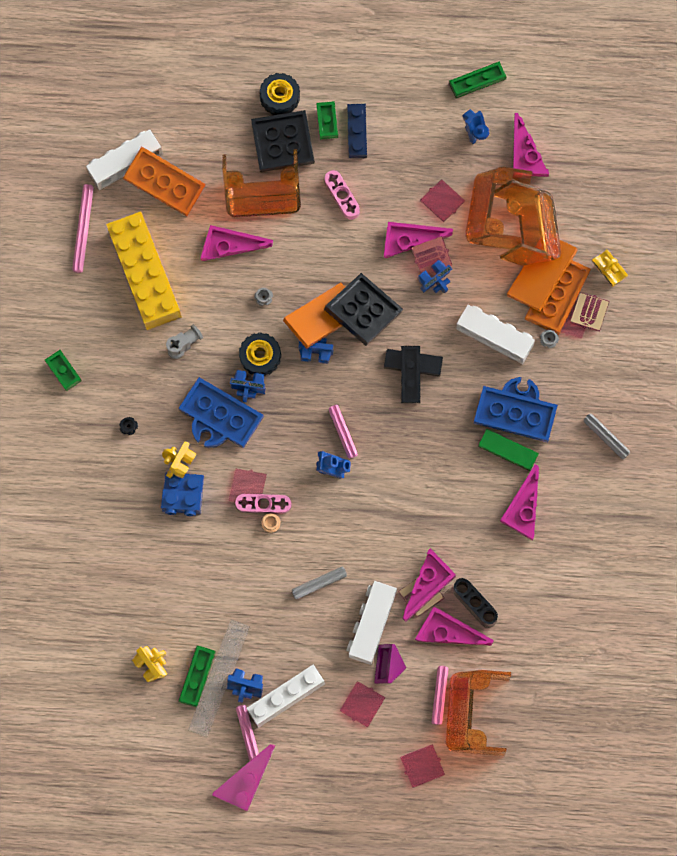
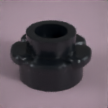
(128, 421)

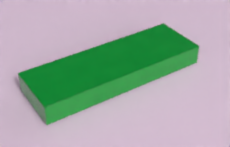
(477, 80)
(508, 450)
(197, 676)

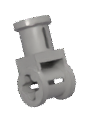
(182, 341)

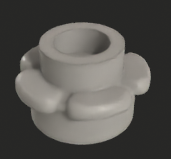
(263, 292)
(549, 334)

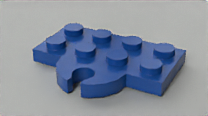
(516, 410)
(219, 415)

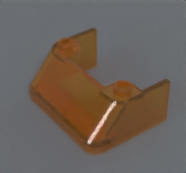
(262, 197)
(536, 221)
(482, 228)
(460, 707)

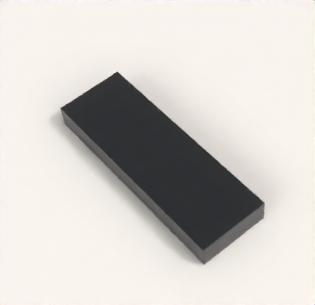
(428, 363)
(410, 374)

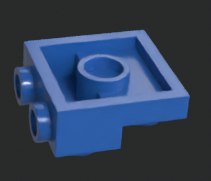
(182, 494)

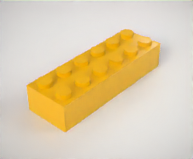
(144, 270)

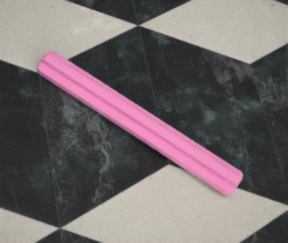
(82, 231)

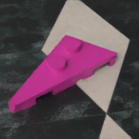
(525, 152)
(403, 236)
(226, 242)
(522, 510)
(431, 580)
(446, 629)
(243, 785)

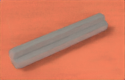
(606, 436)
(319, 582)

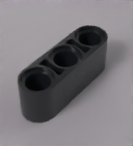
(473, 593)

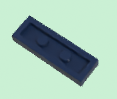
(357, 130)

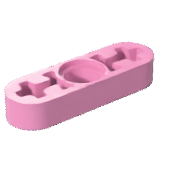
(344, 208)
(278, 498)

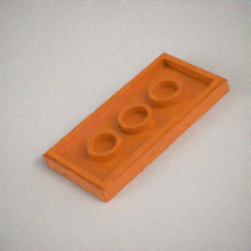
(164, 181)
(538, 280)
(561, 299)
(311, 321)

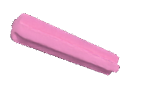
(343, 431)
(439, 698)
(247, 731)

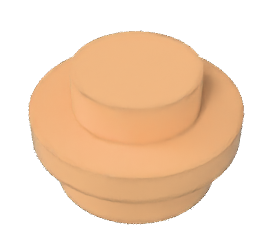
(270, 523)

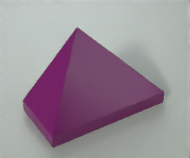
(388, 664)

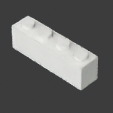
(116, 162)
(495, 334)
(372, 623)
(285, 696)

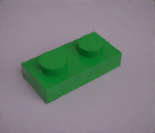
(327, 120)
(63, 370)

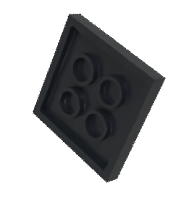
(278, 136)
(363, 309)

